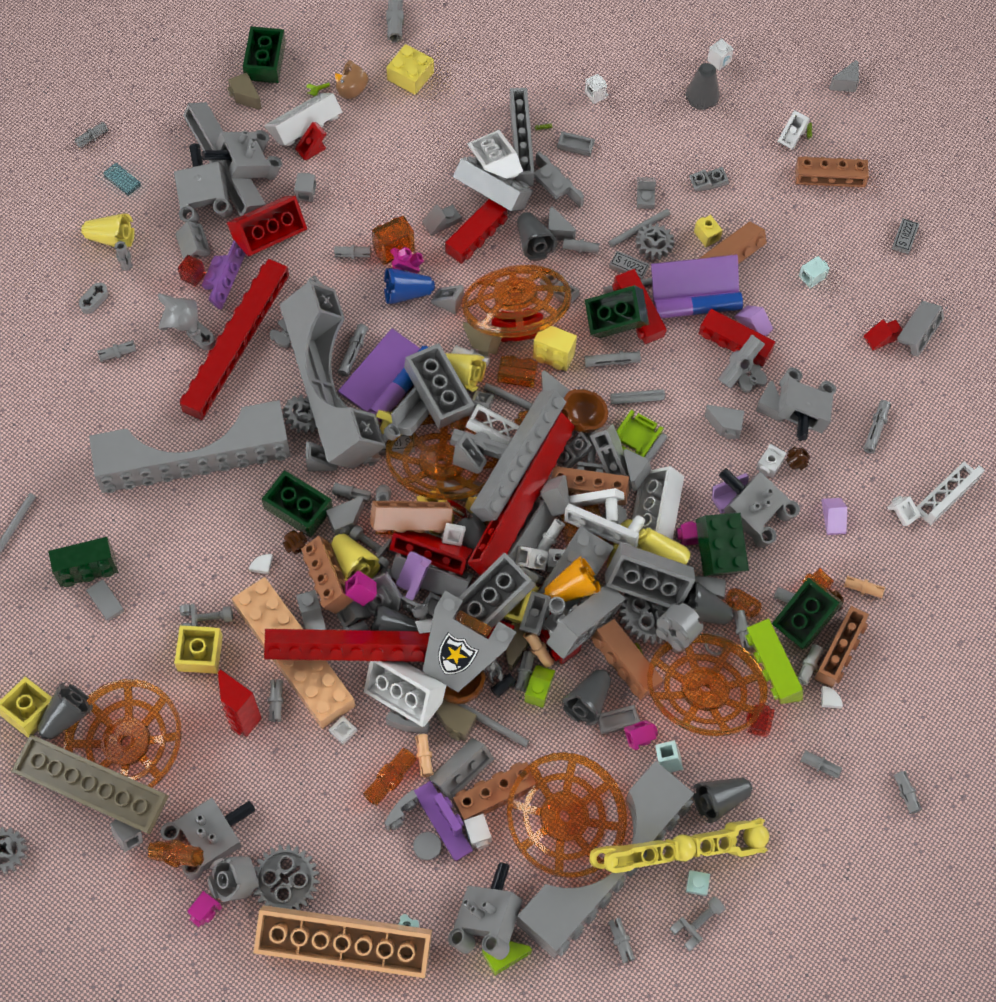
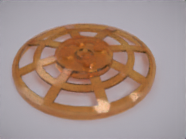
(516, 295)
(431, 467)
(711, 679)
(128, 726)
(575, 808)

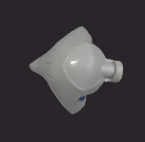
(180, 314)

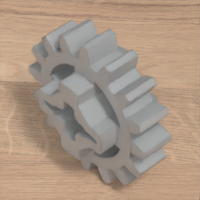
(654, 241)
(302, 414)
(9, 844)

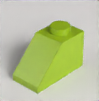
(539, 686)
(516, 953)

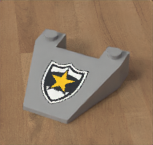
(457, 652)

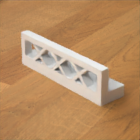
(477, 426)
(963, 485)

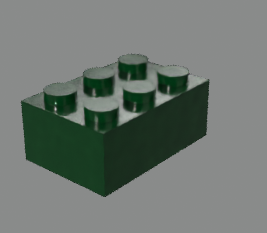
(264, 54)
(616, 312)
(297, 503)
(722, 544)
(83, 562)
(807, 613)

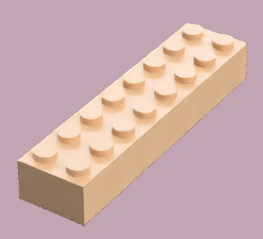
(310, 679)
(342, 941)

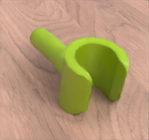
(315, 89)

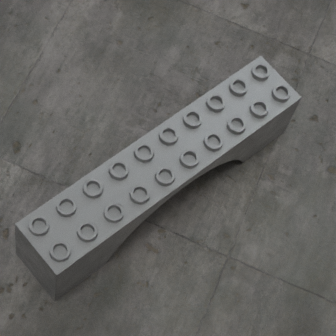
(312, 324)
(126, 462)
(560, 913)

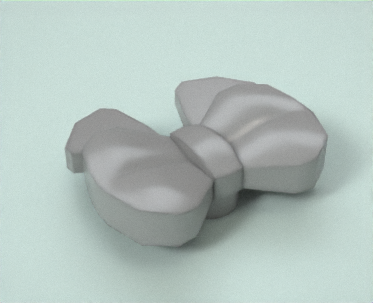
(281, 338)
(757, 377)

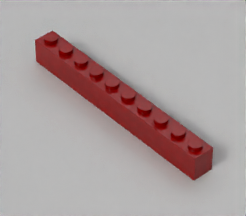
(234, 339)
(502, 532)
(345, 645)

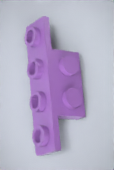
(222, 275)
(444, 821)

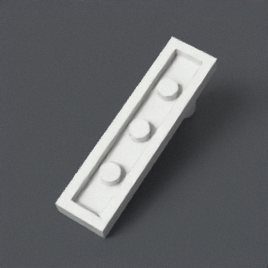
(607, 496)
(604, 527)

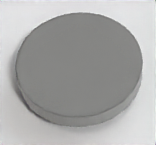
(427, 846)

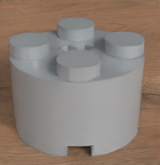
(679, 626)
(232, 878)

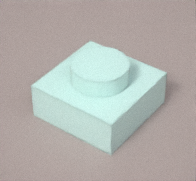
(697, 883)

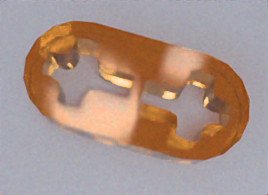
(744, 602)
(473, 623)

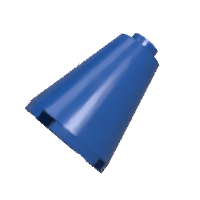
(406, 285)

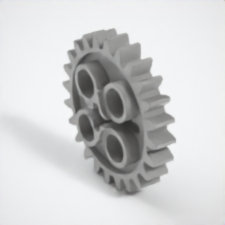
(635, 617)
(273, 864)

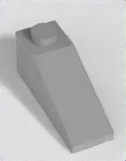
(610, 450)

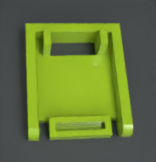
(638, 433)

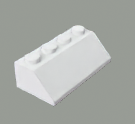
(297, 121)
(496, 155)
(659, 500)
(405, 689)

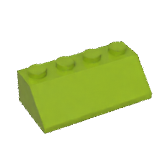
(775, 662)

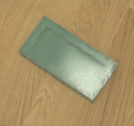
(122, 179)

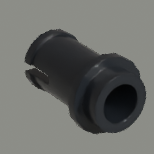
(502, 686)

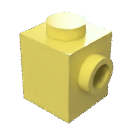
(708, 230)

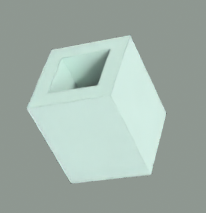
(814, 271)
(669, 756)

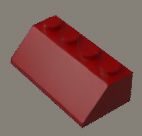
(267, 225)
(238, 705)

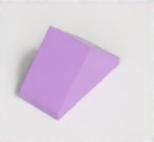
(755, 319)
(834, 516)

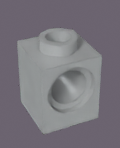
(305, 187)

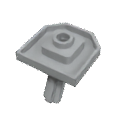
(387, 593)

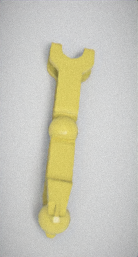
(684, 847)

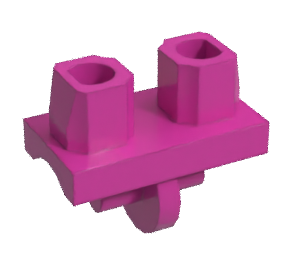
(405, 260)

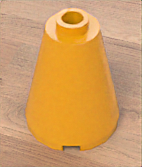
(574, 582)

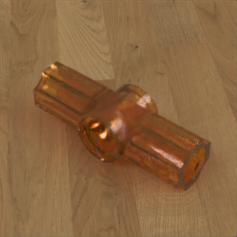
(389, 776)
(175, 853)

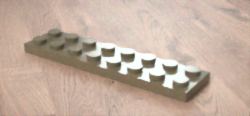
(90, 784)

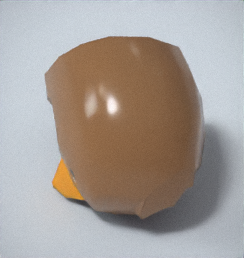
(351, 83)

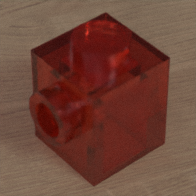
(191, 270)
(763, 724)

